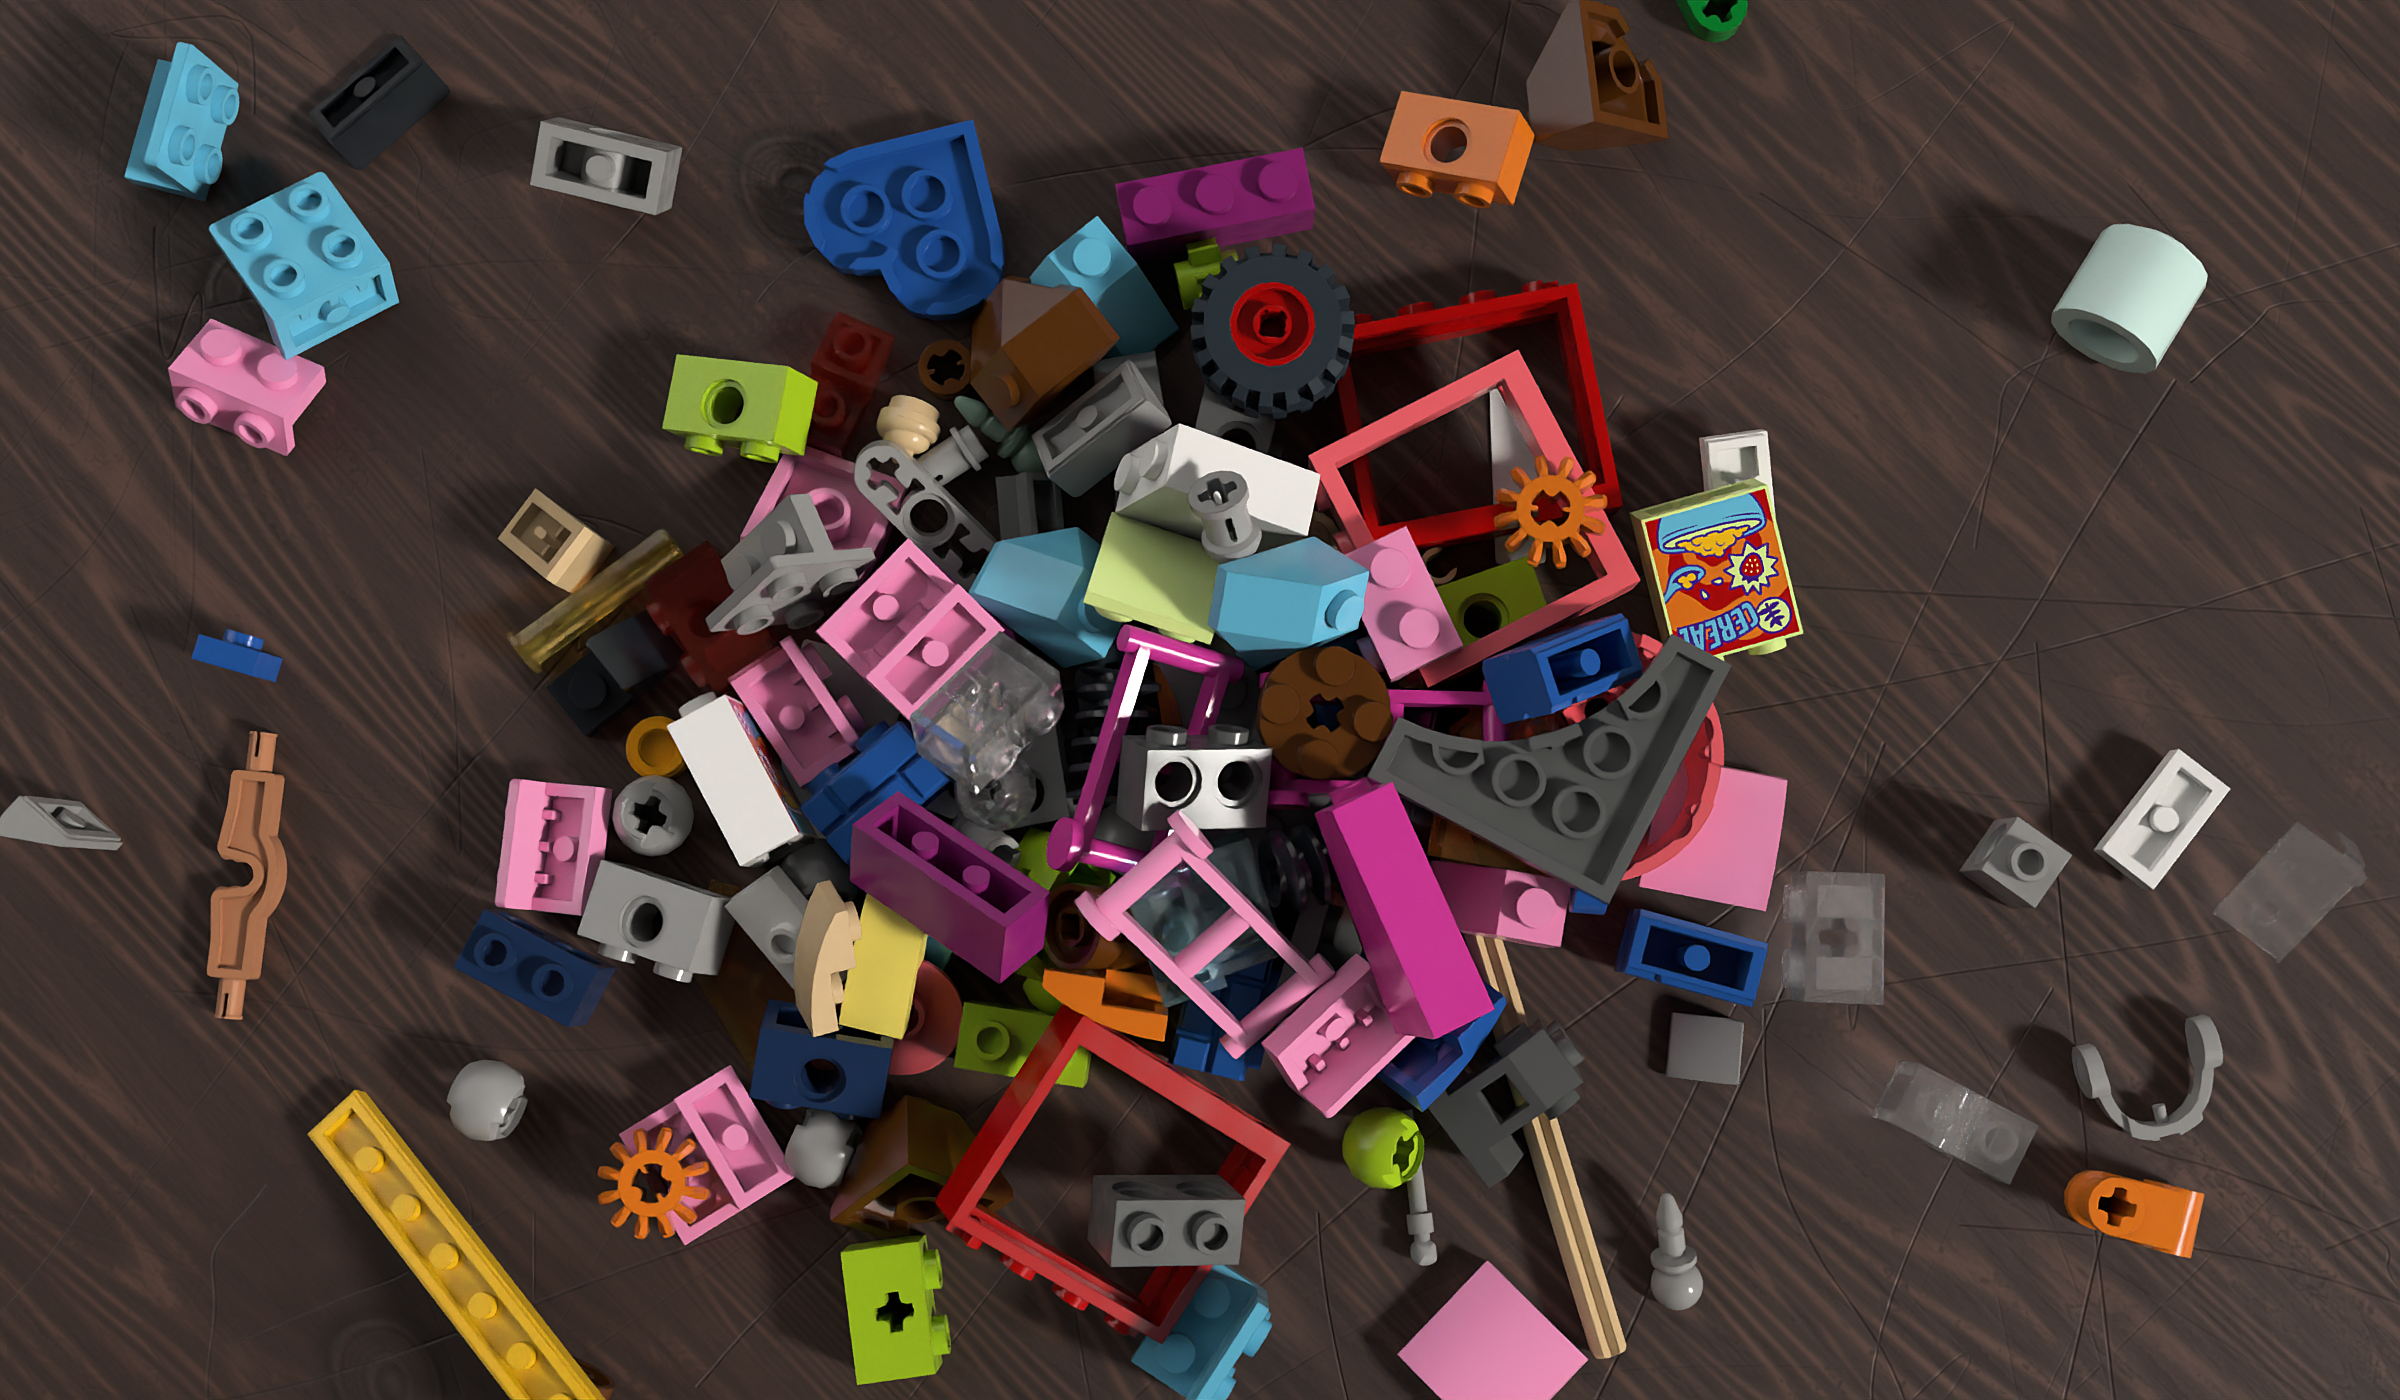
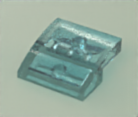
(1186, 905)

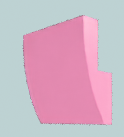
(908, 629)
(1736, 847)
(730, 1137)
(1492, 1345)

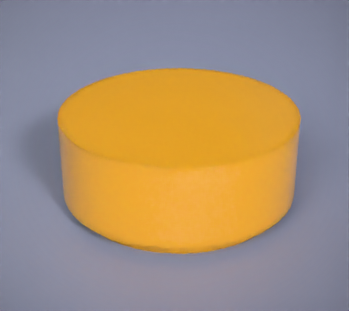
(653, 750)

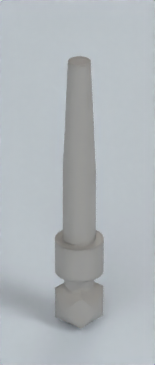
(1419, 1220)

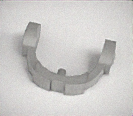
(2205, 1055)

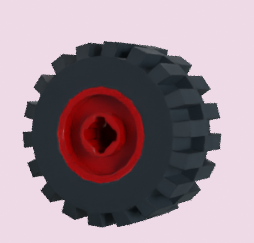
(1272, 332)

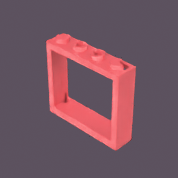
(1542, 437)

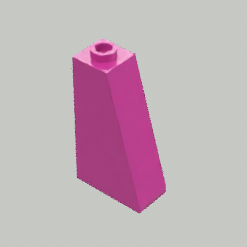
(1400, 913)

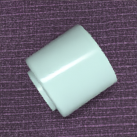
(2130, 298)

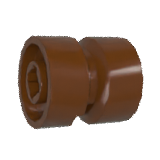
(1076, 944)

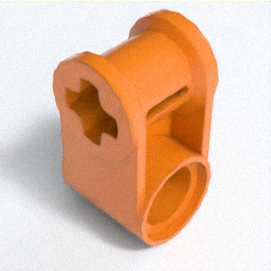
(2139, 1211)

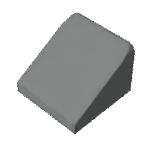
(1705, 1048)

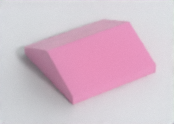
(844, 511)

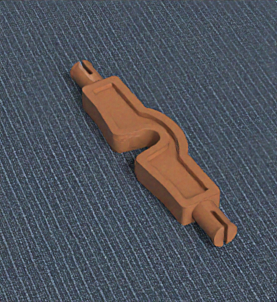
(242, 912)

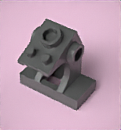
(1545, 1072)

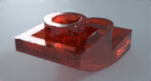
(847, 375)

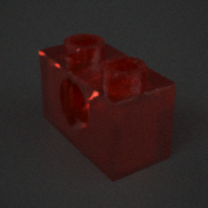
(678, 599)

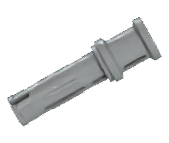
(1224, 518)

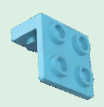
(183, 125)
(307, 263)
(1217, 1325)

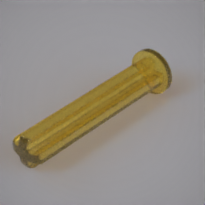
(594, 599)

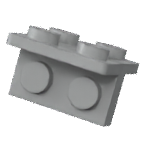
(786, 571)

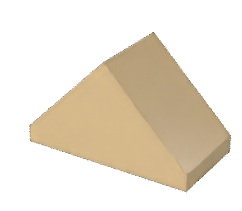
(555, 542)

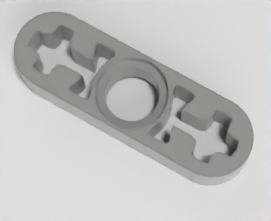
(884, 493)

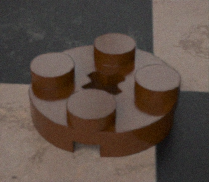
(1362, 717)

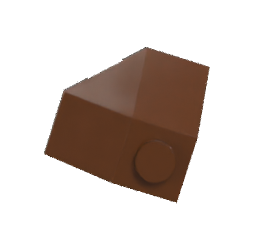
(1591, 86)
(1034, 347)
(904, 1167)

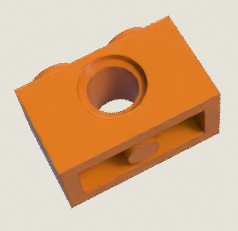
(1432, 126)

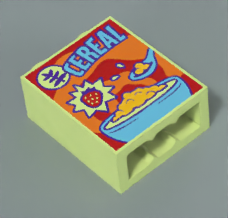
(1718, 570)

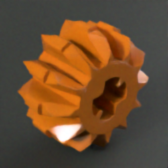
(1551, 489)
(635, 1196)

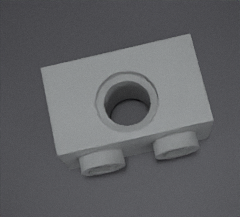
(606, 165)
(623, 912)

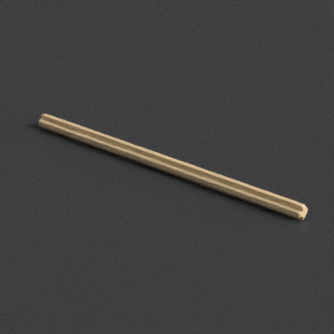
(1552, 1163)

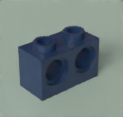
(534, 967)

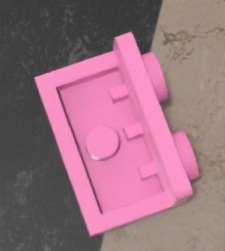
(244, 386)
(1402, 609)
(799, 711)
(551, 845)
(1336, 1039)

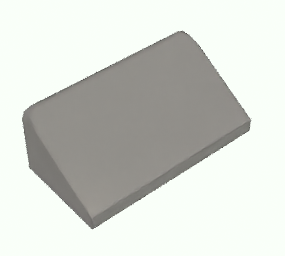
(1100, 429)
(57, 824)

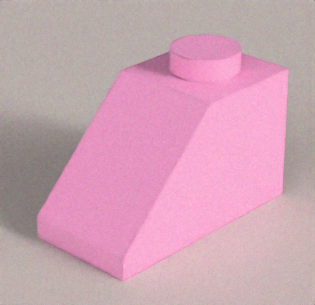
(1504, 903)

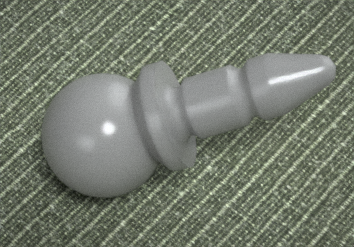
(1675, 1279)

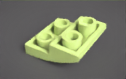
(1153, 579)

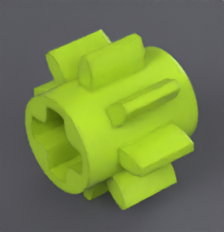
(1202, 260)

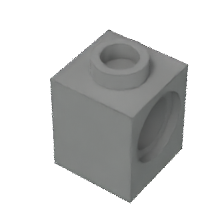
(2015, 863)

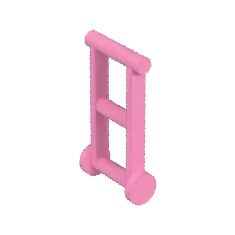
(1187, 842)

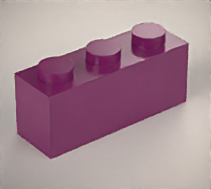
(1223, 201)
(949, 886)

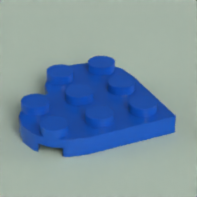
(914, 215)

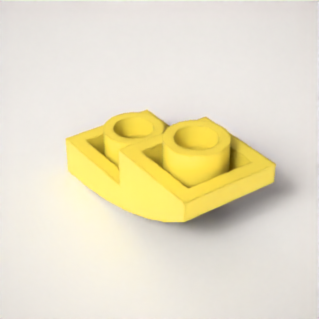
(884, 980)

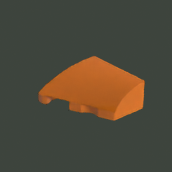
(1113, 998)

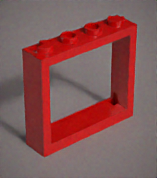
(1479, 314)
(1169, 1287)

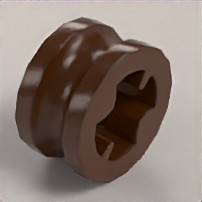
(943, 351)

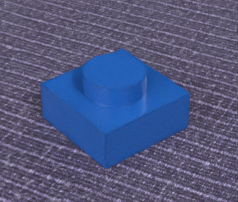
(238, 653)

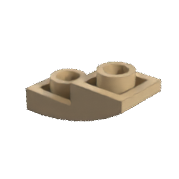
(821, 953)

